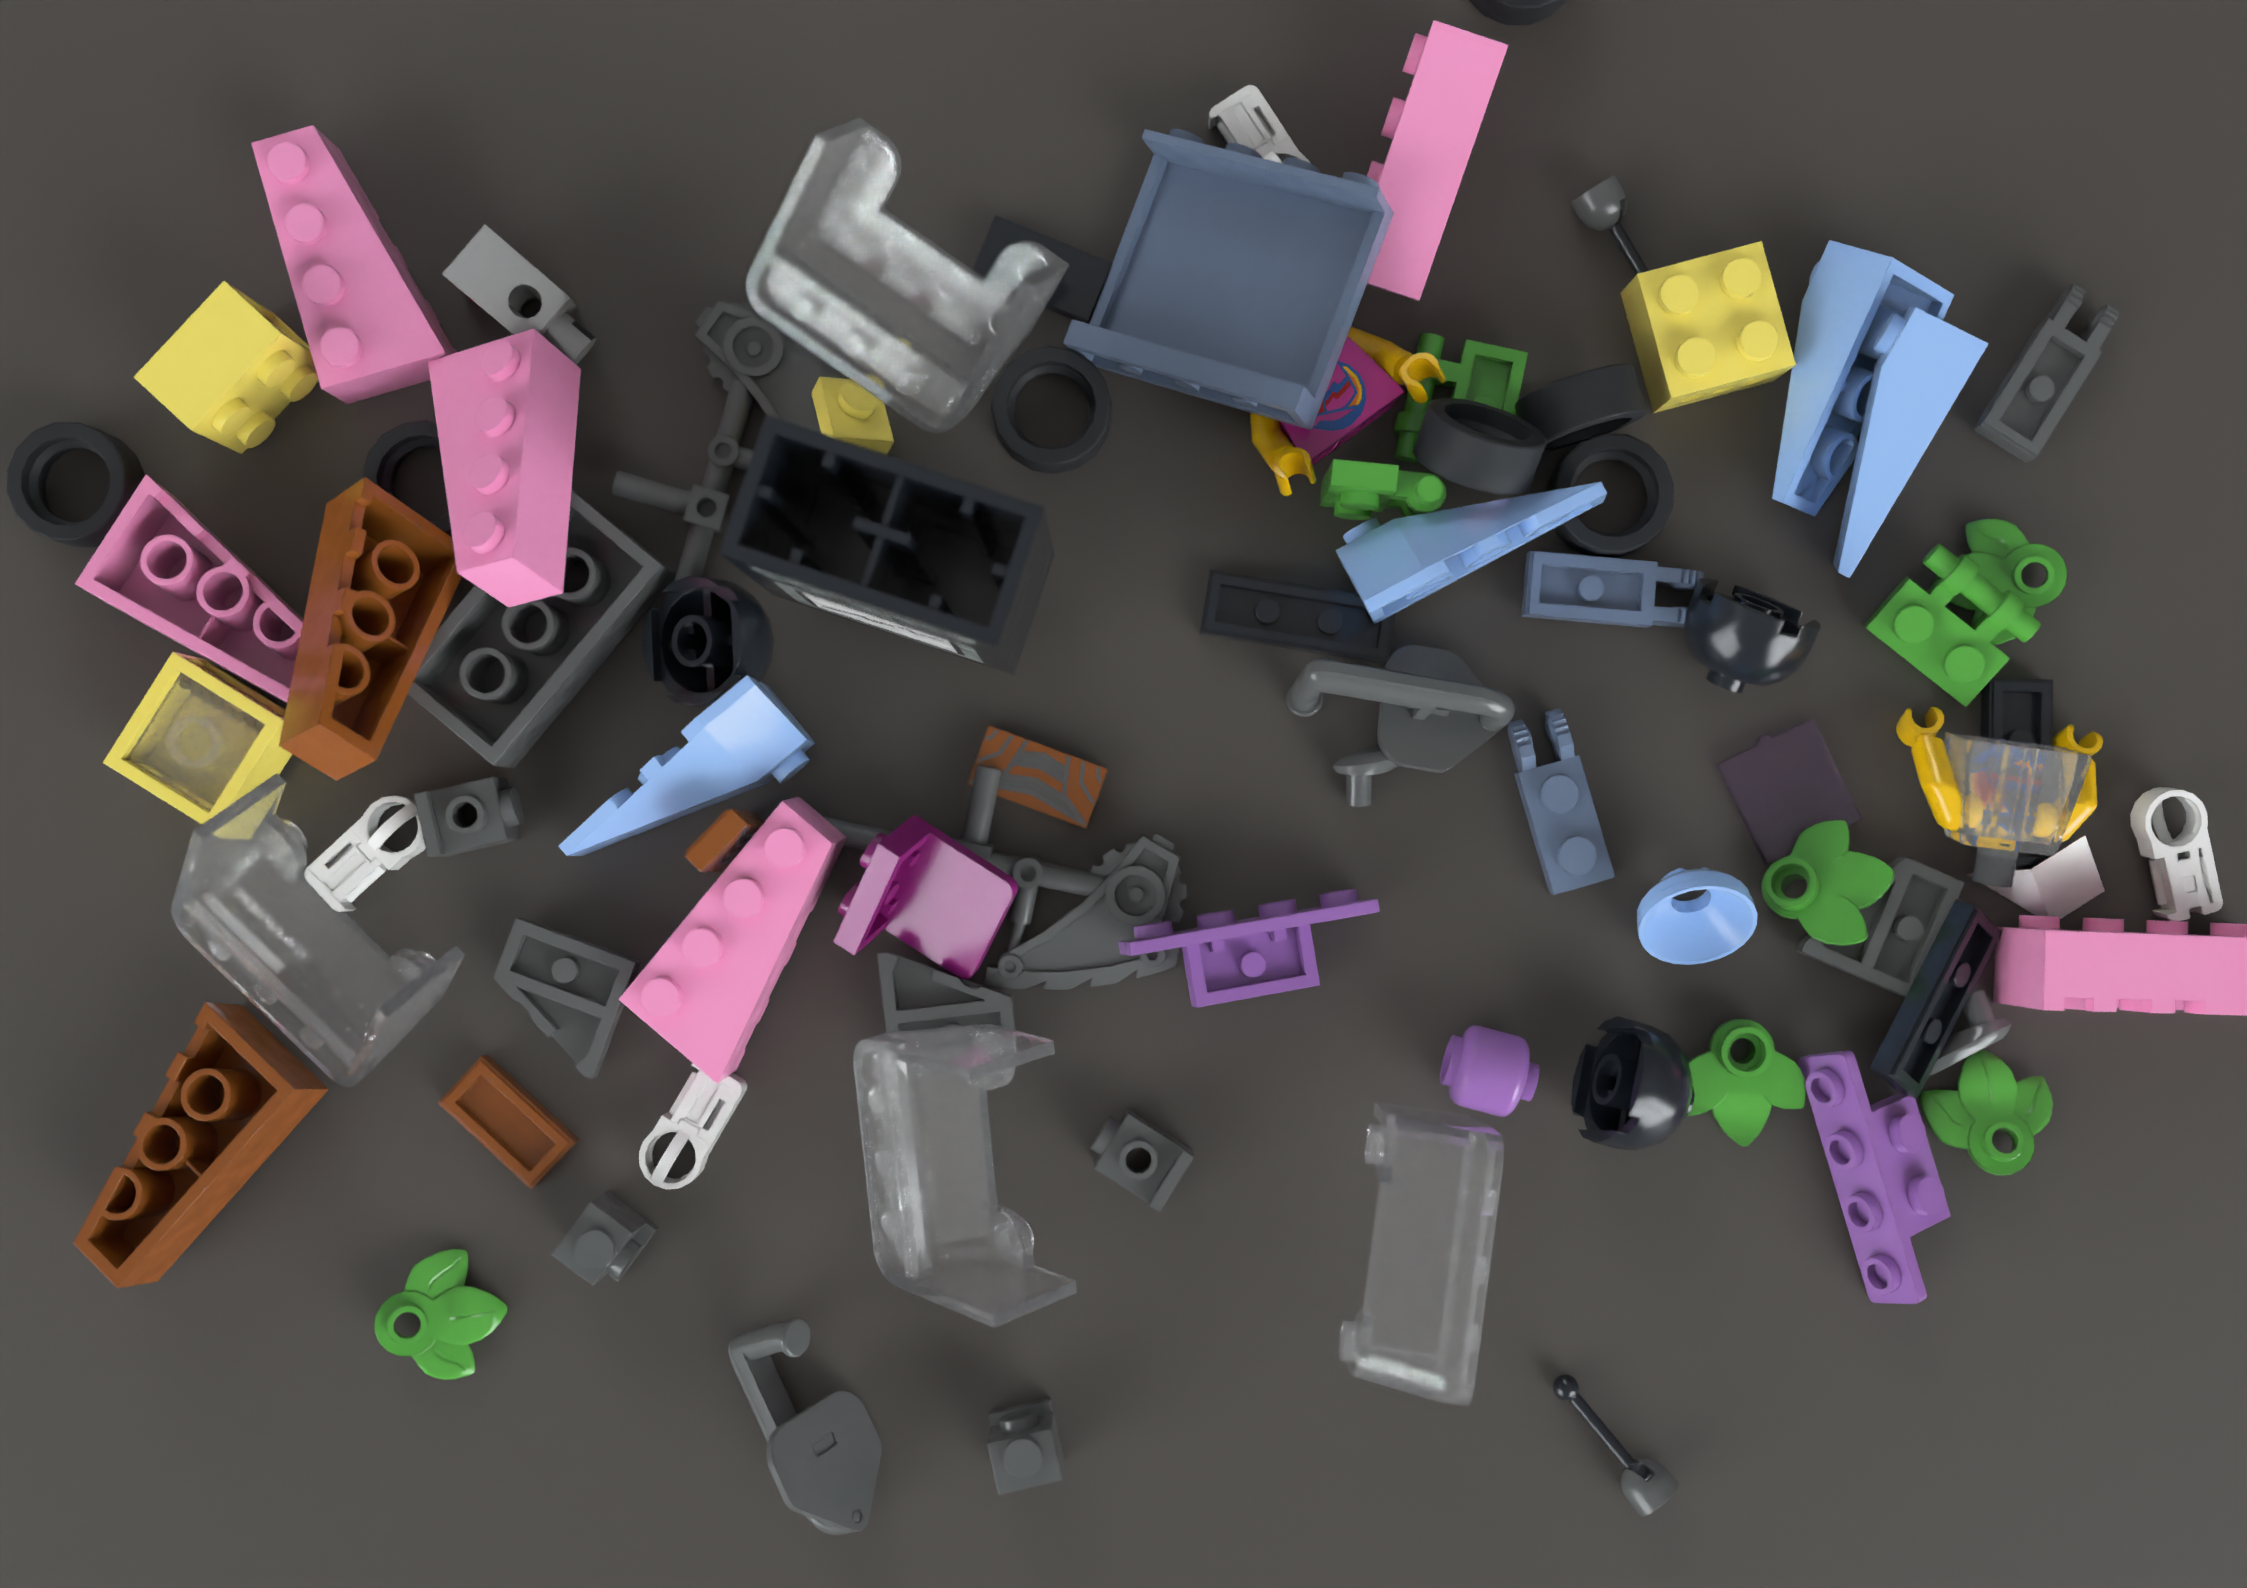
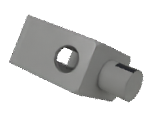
(505, 282)

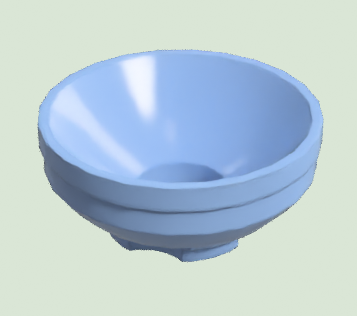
(1700, 927)

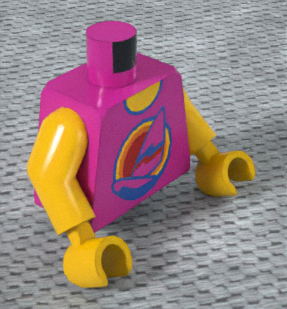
(1358, 394)

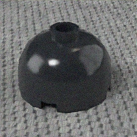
(1745, 636)
(706, 639)
(1632, 1086)

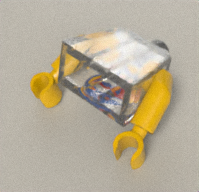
(2003, 791)

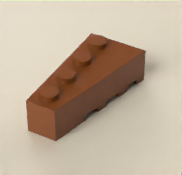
(365, 628)
(207, 1135)

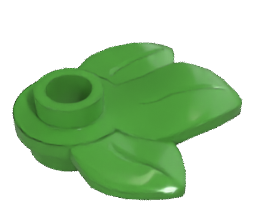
(2002, 555)
(1836, 884)
(1746, 1089)
(1987, 1103)
(448, 1315)

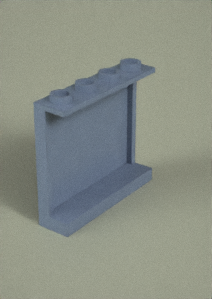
(1236, 277)

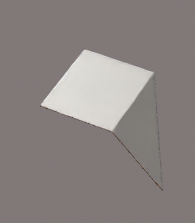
(2057, 883)

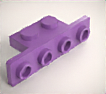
(1251, 955)
(1879, 1172)

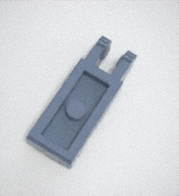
(1601, 590)
(1560, 808)

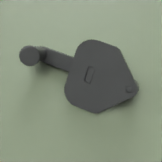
(1428, 700)
(823, 1455)

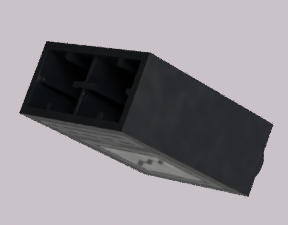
(890, 544)

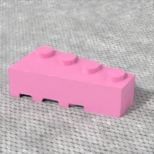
(1430, 148)
(350, 282)
(508, 462)
(194, 590)
(727, 954)
(2119, 969)

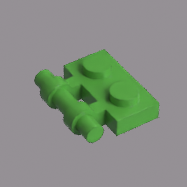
(1483, 375)
(1365, 487)
(1938, 640)

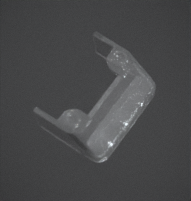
(289, 951)
(935, 1173)
(1427, 1253)

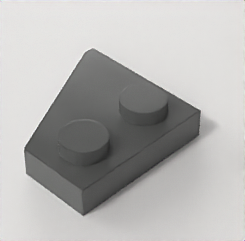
(1898, 927)
(566, 988)
(930, 998)

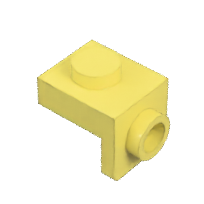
(852, 414)

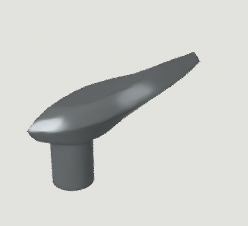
(1358, 770)
(1983, 1032)

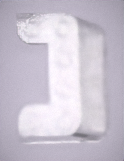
(883, 295)

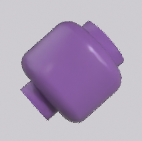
(1488, 1070)

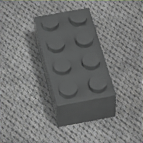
(512, 670)

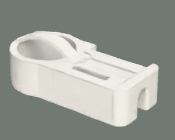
(1251, 122)
(361, 856)
(2179, 867)
(695, 1116)

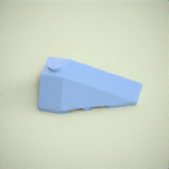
(1835, 360)
(1908, 398)
(1427, 551)
(730, 750)

